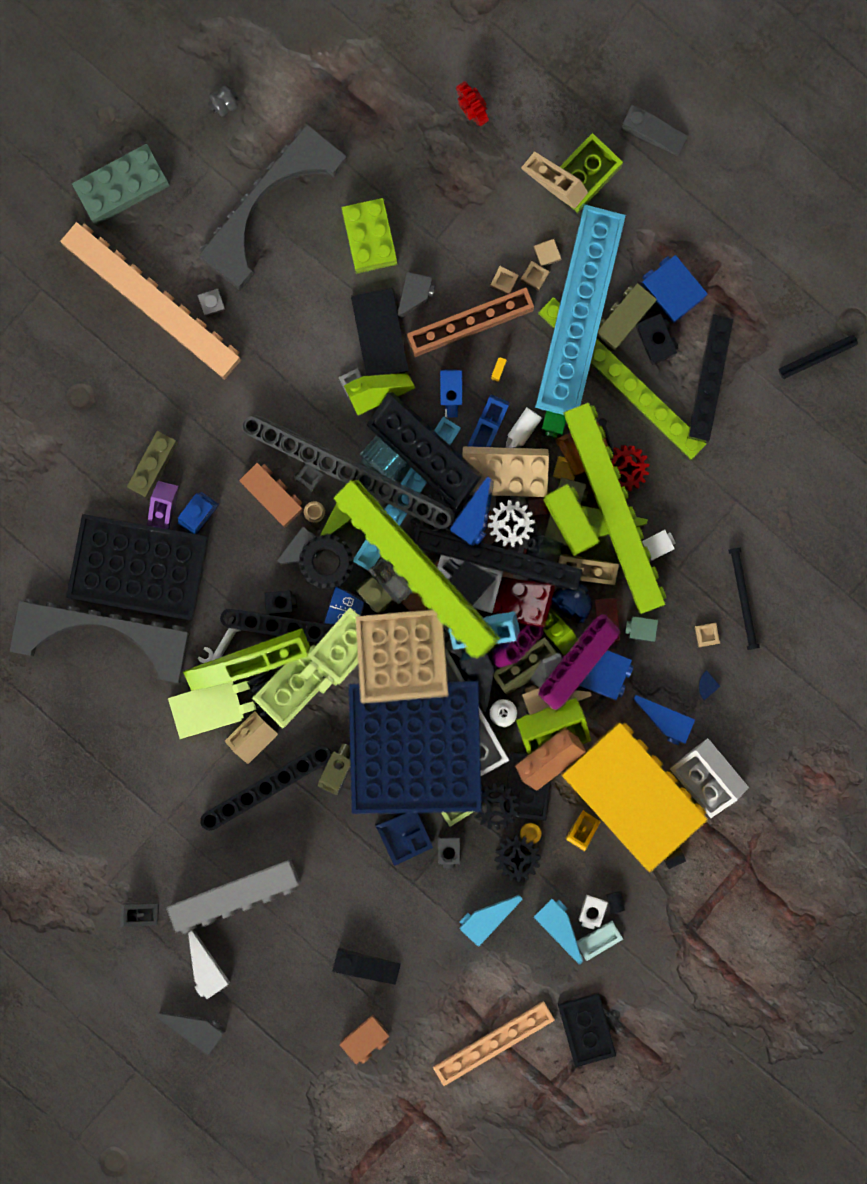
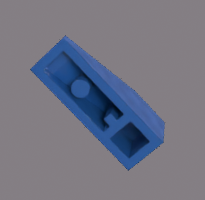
(474, 517)
(670, 723)

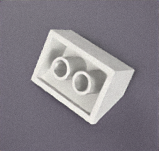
(709, 778)

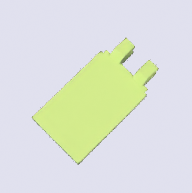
(336, 653)
(288, 691)
(209, 708)

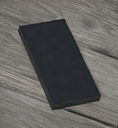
(379, 333)

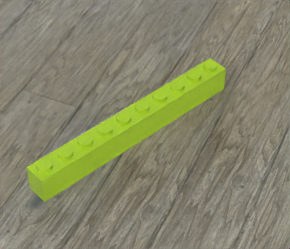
(614, 508)
(416, 568)

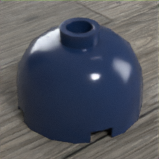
(572, 602)

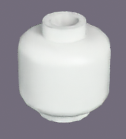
(501, 705)

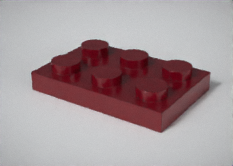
(526, 598)

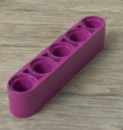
(578, 662)

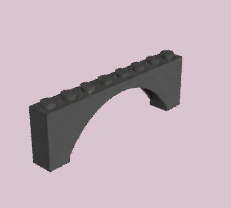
(304, 156)
(39, 623)

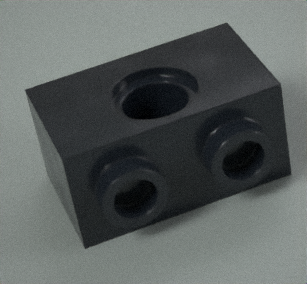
(657, 352)

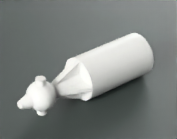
(523, 429)

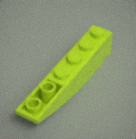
(249, 661)

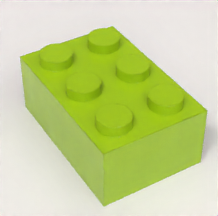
(593, 165)
(369, 235)
(571, 519)
(545, 724)

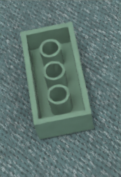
(120, 184)

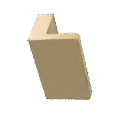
(251, 737)

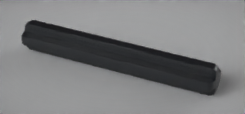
(818, 356)

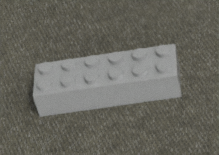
(233, 895)

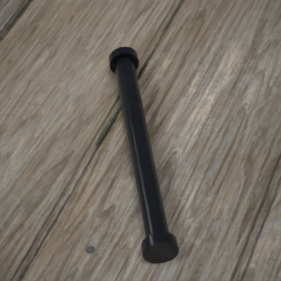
(743, 598)

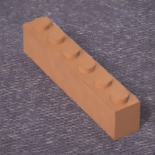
(470, 322)

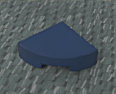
(707, 685)

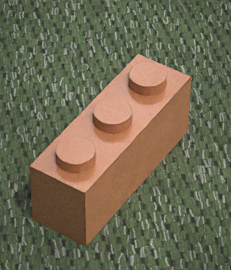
(272, 494)
(550, 759)

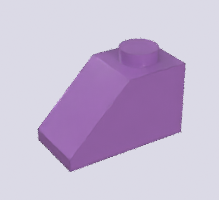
(162, 505)

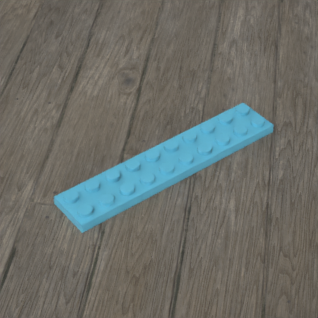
(580, 310)

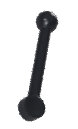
(602, 422)

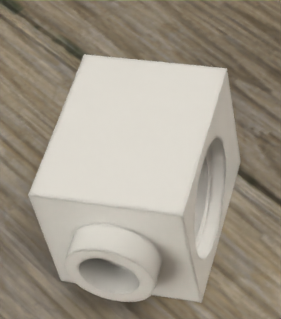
(659, 544)
(589, 902)

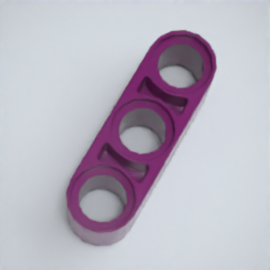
(511, 652)

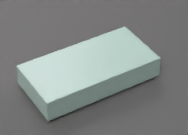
(599, 940)

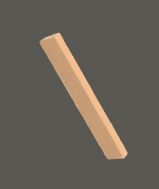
(493, 1043)

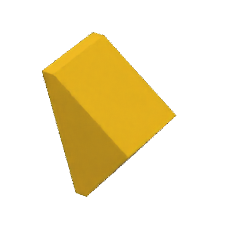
(583, 830)

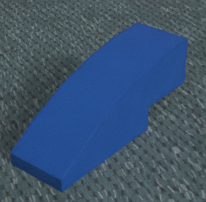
(489, 422)

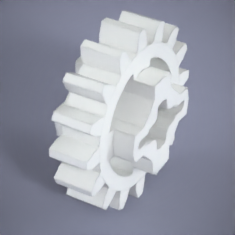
(520, 523)

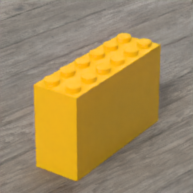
(635, 796)

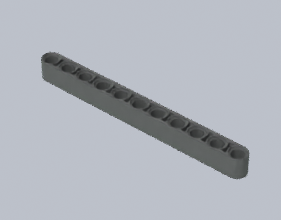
(338, 470)

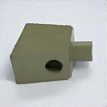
(375, 595)
(332, 778)

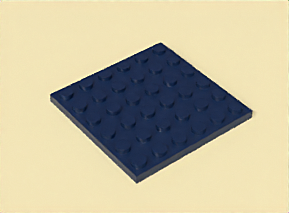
(416, 753)

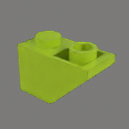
(559, 633)

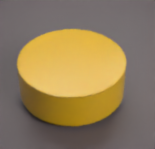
(532, 832)

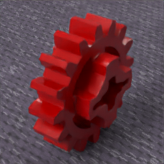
(472, 103)
(624, 460)

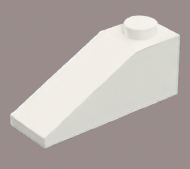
(206, 970)

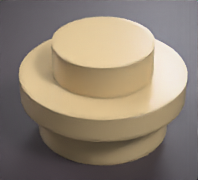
(314, 511)

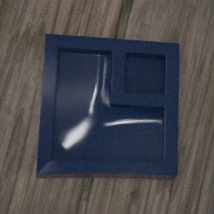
(404, 837)

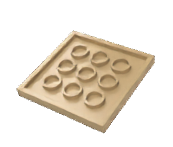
(401, 656)

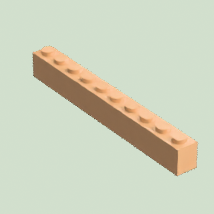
(150, 300)

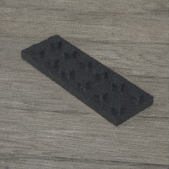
(424, 450)

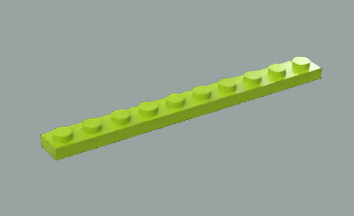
(635, 391)

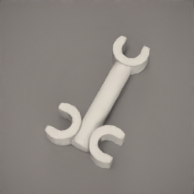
(222, 646)

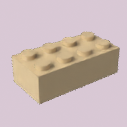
(512, 470)

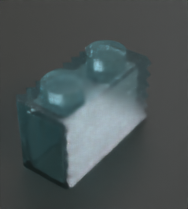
(383, 459)

